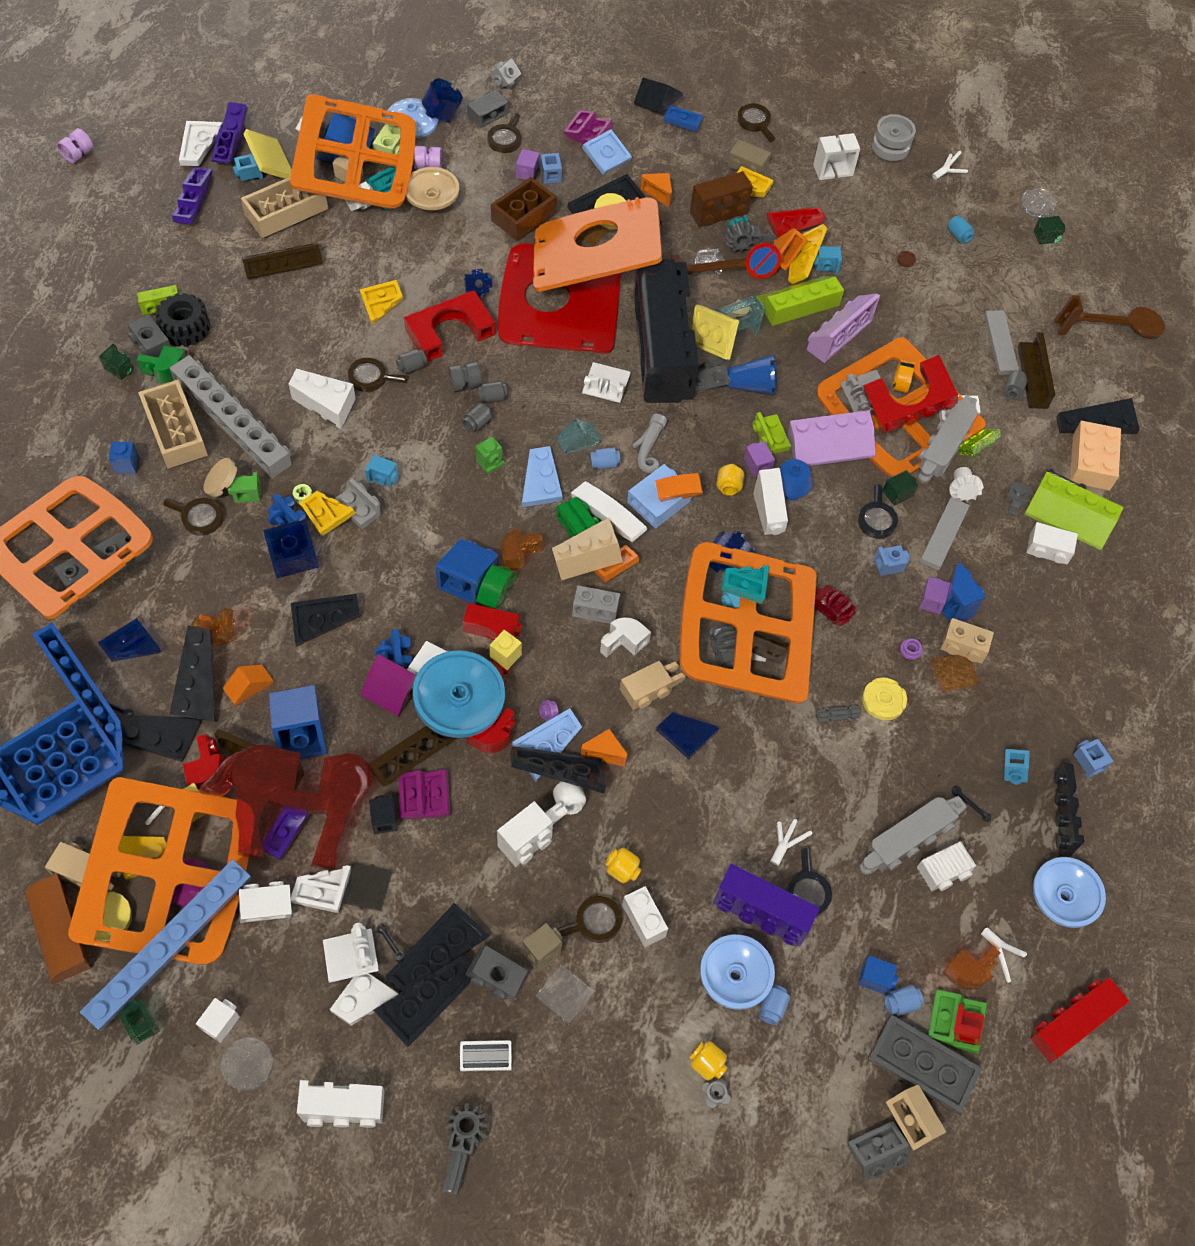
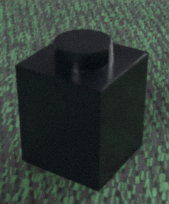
(383, 814)

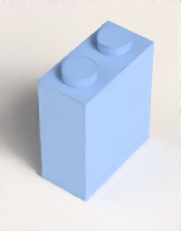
(646, 502)

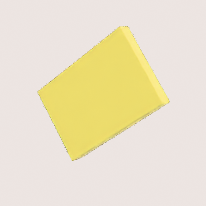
(268, 154)
(714, 331)

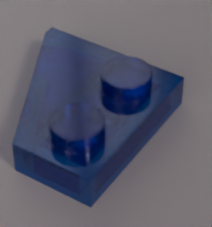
(129, 642)
(686, 733)

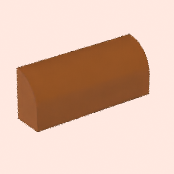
(51, 918)

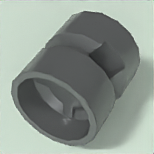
(464, 376)

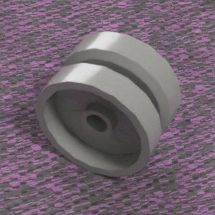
(893, 137)

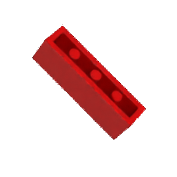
(1078, 1020)

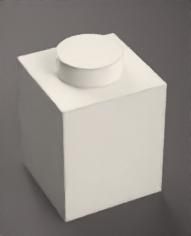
(218, 1019)

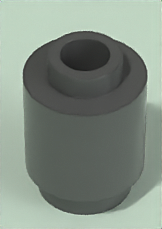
(411, 361)
(1015, 385)
(492, 392)
(476, 417)

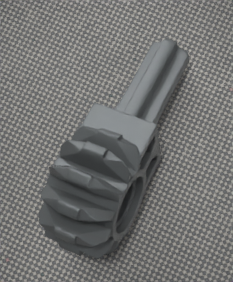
(745, 235)
(723, 645)
(462, 1144)

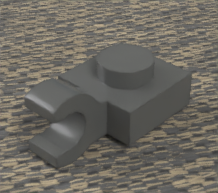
(1018, 496)

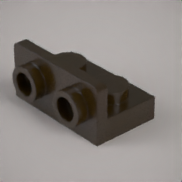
(769, 647)

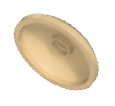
(432, 188)

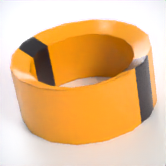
(903, 376)

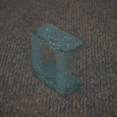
(752, 318)

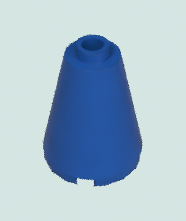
(755, 376)

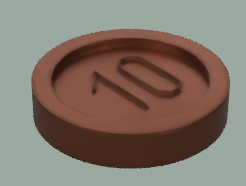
(906, 258)

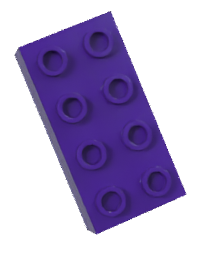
(765, 906)

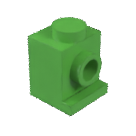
(489, 455)
(245, 488)

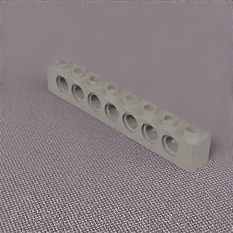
(231, 416)

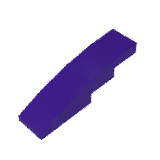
(193, 195)

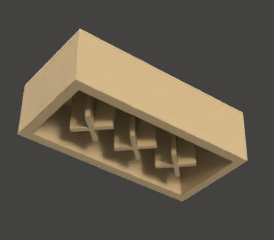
(280, 207)
(173, 424)

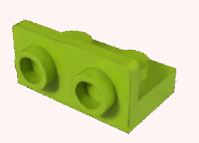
(151, 299)
(771, 432)

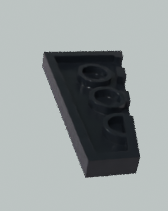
(621, 186)
(1114, 414)
(194, 684)
(159, 734)
(568, 768)
(1068, 838)
(444, 942)
(424, 1001)

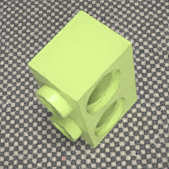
(388, 139)

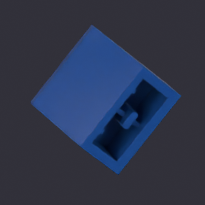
(963, 595)

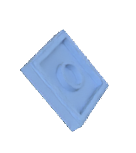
(607, 152)

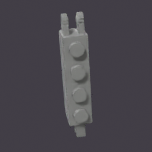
(948, 439)
(911, 833)

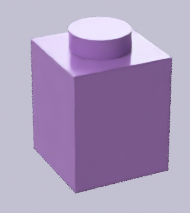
(527, 164)
(758, 457)
(934, 595)

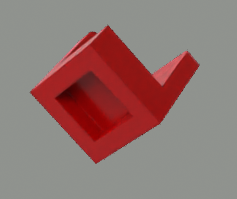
(968, 1026)

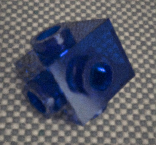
(471, 278)

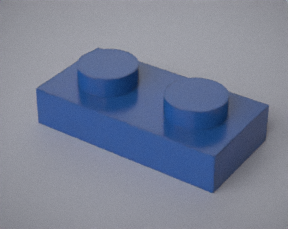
(683, 118)

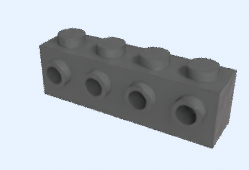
(73, 570)

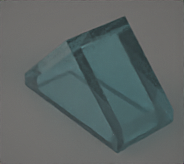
(578, 436)

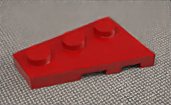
(784, 221)

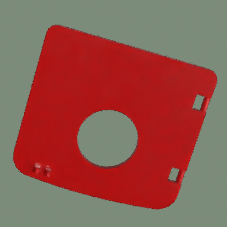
(585, 318)

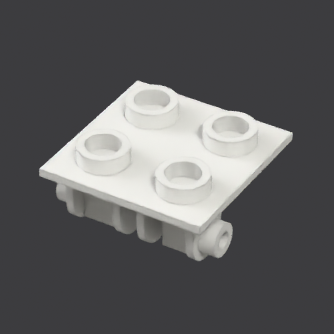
(606, 382)
(350, 954)

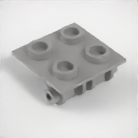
(855, 392)

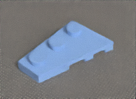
(541, 479)
(552, 735)

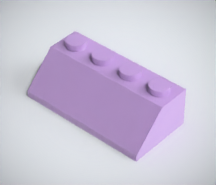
(843, 326)
(832, 438)

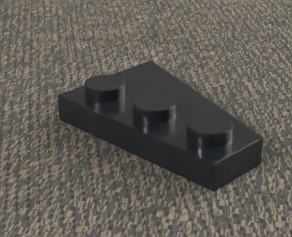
(322, 615)

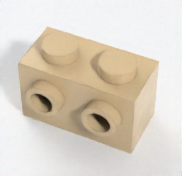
(967, 640)
(915, 1117)

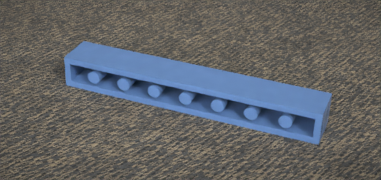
(165, 945)

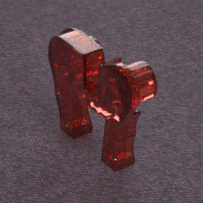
(268, 776)

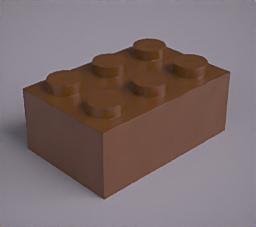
(721, 199)
(523, 208)

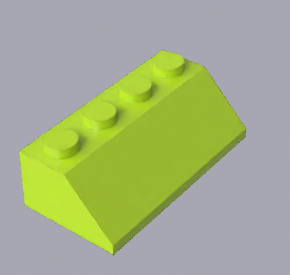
(801, 299)
(1074, 510)

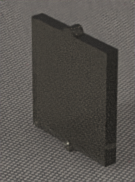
(367, 887)

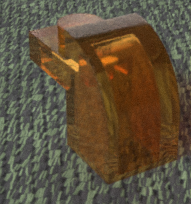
(515, 546)
(221, 626)
(969, 973)

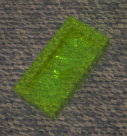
(979, 441)

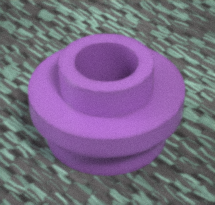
(913, 644)
(548, 710)

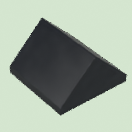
(656, 95)

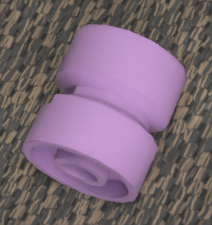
(75, 145)
(427, 157)

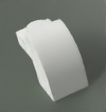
(627, 633)

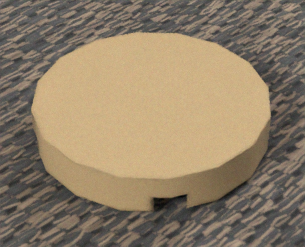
(219, 477)

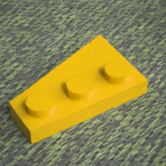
(803, 262)

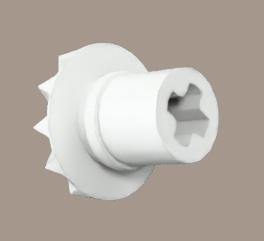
(965, 485)

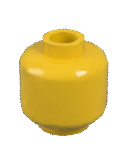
(730, 479)
(623, 865)
(708, 1060)

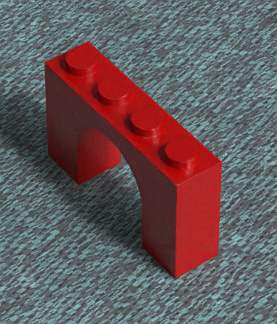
(463, 308)
(892, 414)
(490, 624)

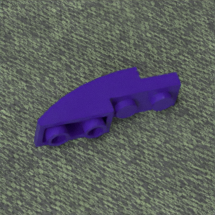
(231, 134)

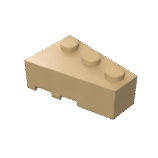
(588, 551)

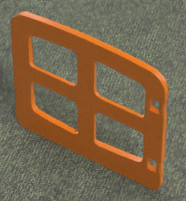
(357, 152)
(895, 350)
(22, 575)
(746, 620)
(166, 871)

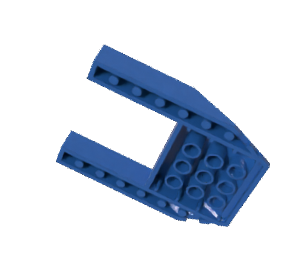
(66, 751)

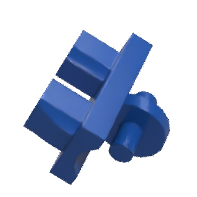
(282, 511)
(392, 649)

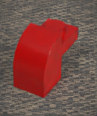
(497, 736)
(202, 769)

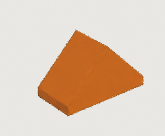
(658, 187)
(789, 246)
(247, 682)
(606, 748)

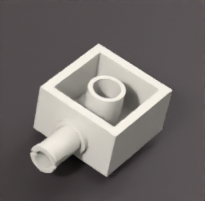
(528, 832)

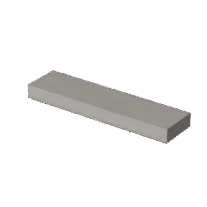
(1001, 342)
(944, 533)

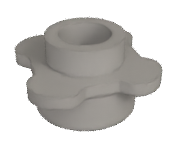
(720, 1087)

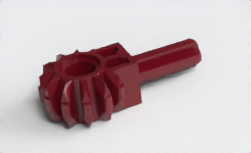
(834, 605)

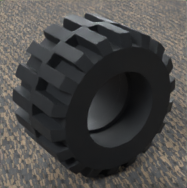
(171, 316)

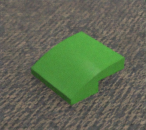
(945, 1015)

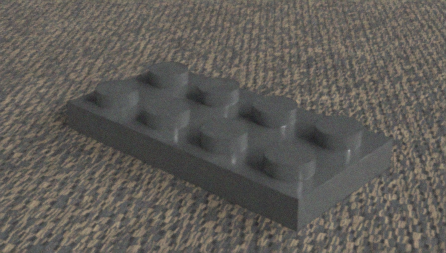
(925, 1062)

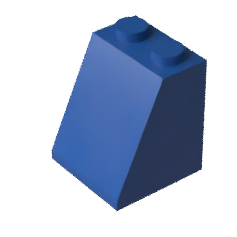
(341, 130)
(464, 569)
(297, 721)

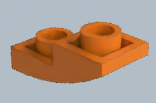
(679, 486)

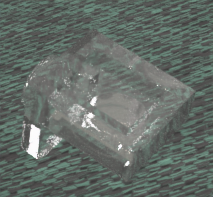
(709, 255)

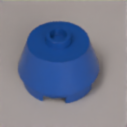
(795, 479)

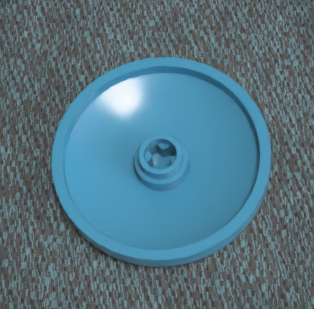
(458, 694)

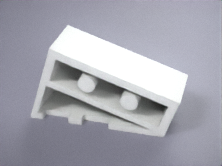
(323, 395)
(340, 1104)

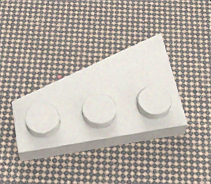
(197, 141)

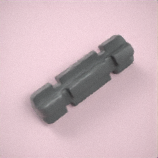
(838, 714)

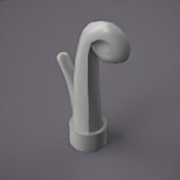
(647, 440)

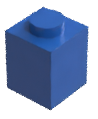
(123, 457)
(878, 975)

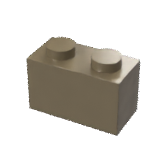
(749, 157)
(542, 947)

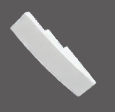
(605, 507)

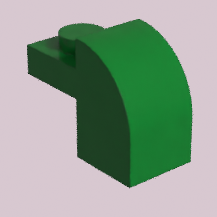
(161, 366)
(495, 586)

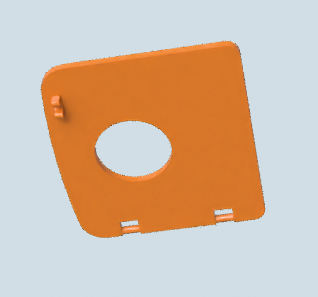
(633, 246)

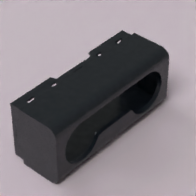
(662, 332)

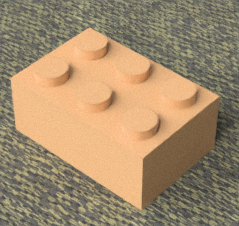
(1095, 455)

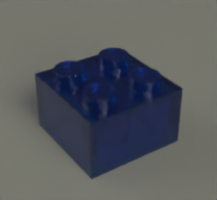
(291, 548)

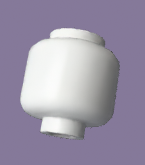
(570, 796)

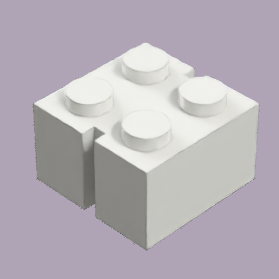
(839, 151)

